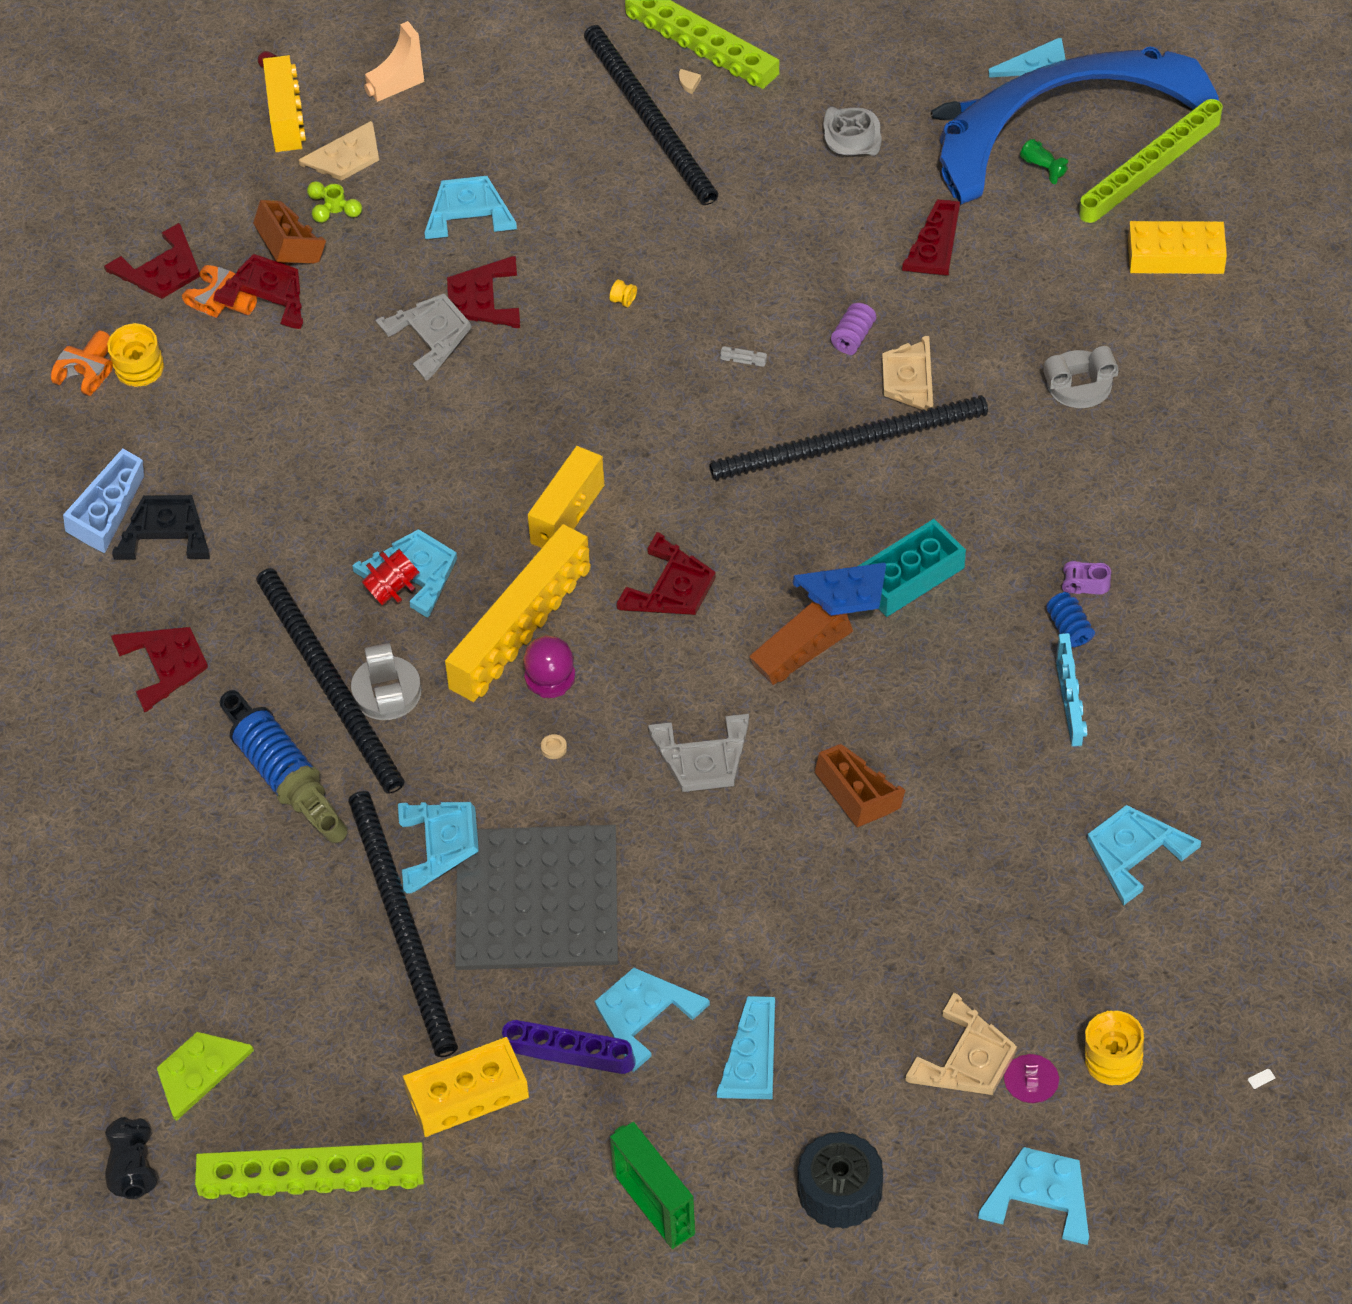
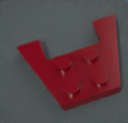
(163, 273)
(268, 281)
(474, 293)
(679, 587)
(173, 656)

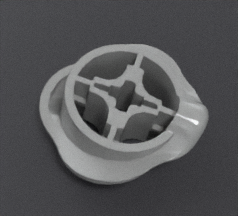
(857, 131)

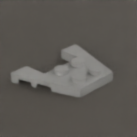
(437, 324)
(706, 762)

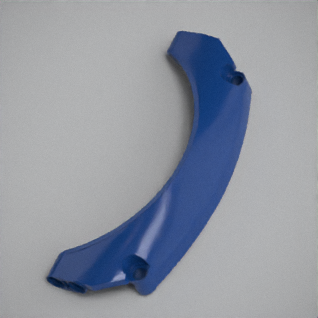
(977, 127)

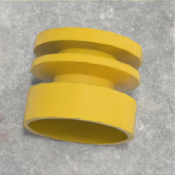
(135, 355)
(1114, 1047)

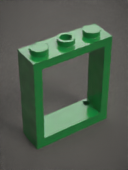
(652, 1185)

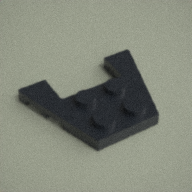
(164, 519)

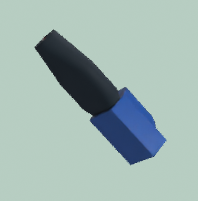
(951, 109)

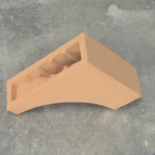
(400, 70)

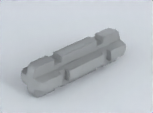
(743, 356)

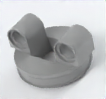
(1099, 365)
(393, 699)

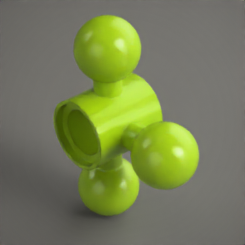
(334, 201)

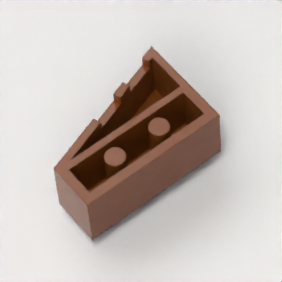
(286, 235)
(856, 787)

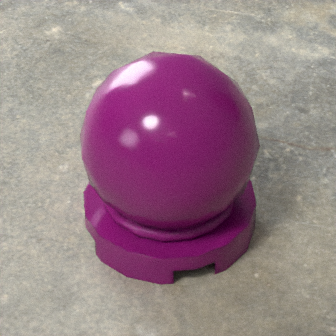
(549, 666)

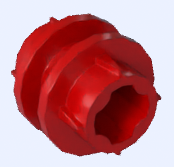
(390, 577)

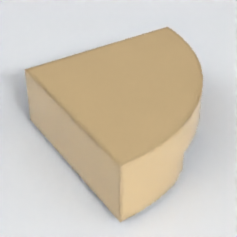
(689, 80)

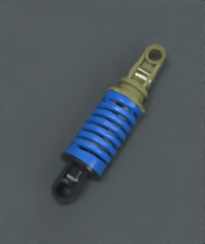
(281, 764)

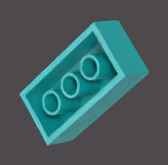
(917, 565)

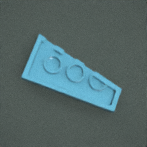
(1070, 691)
(751, 1058)

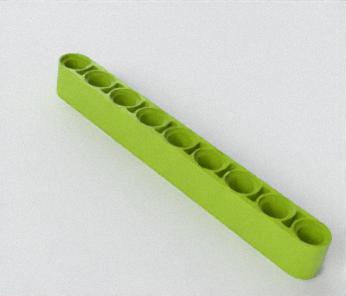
(1150, 161)

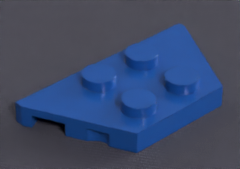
(845, 588)

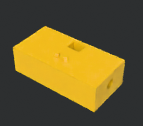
(567, 495)

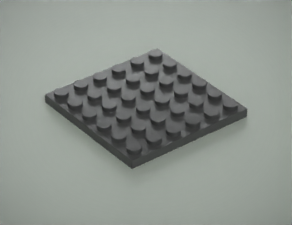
(538, 899)

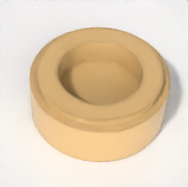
(553, 746)

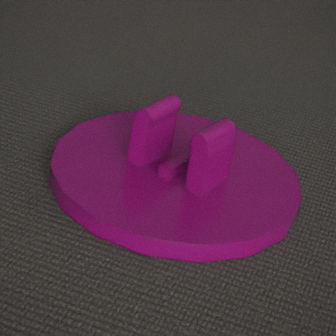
(1031, 1078)

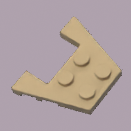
(977, 1059)

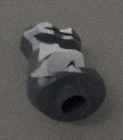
(127, 1168)

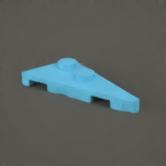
(1031, 60)

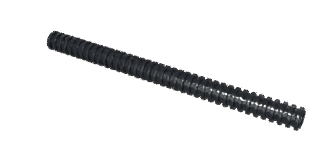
(651, 115)
(848, 438)
(330, 681)
(402, 924)

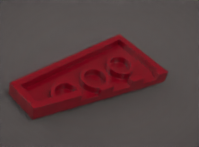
(935, 241)

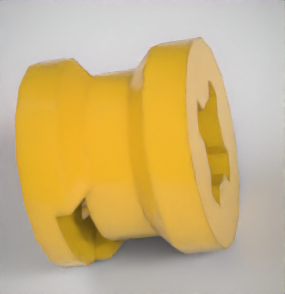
(623, 293)

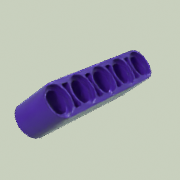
(578, 1055)

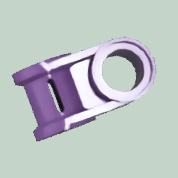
(1089, 578)

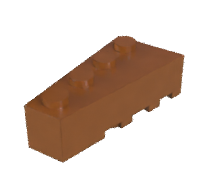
(799, 642)

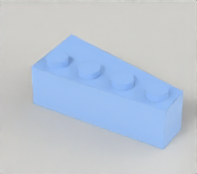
(105, 501)

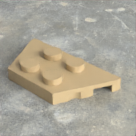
(346, 154)
(908, 374)

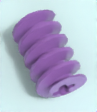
(853, 328)

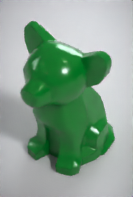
(1034, 153)

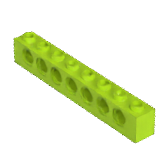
(706, 39)
(297, 1162)

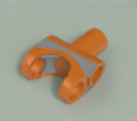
(203, 298)
(87, 362)

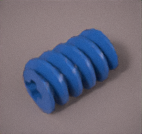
(1070, 618)

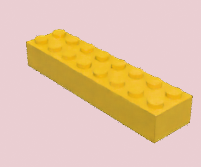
(518, 613)

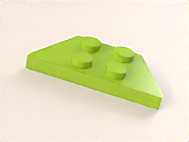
(198, 1068)

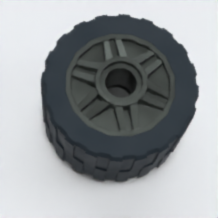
(840, 1180)

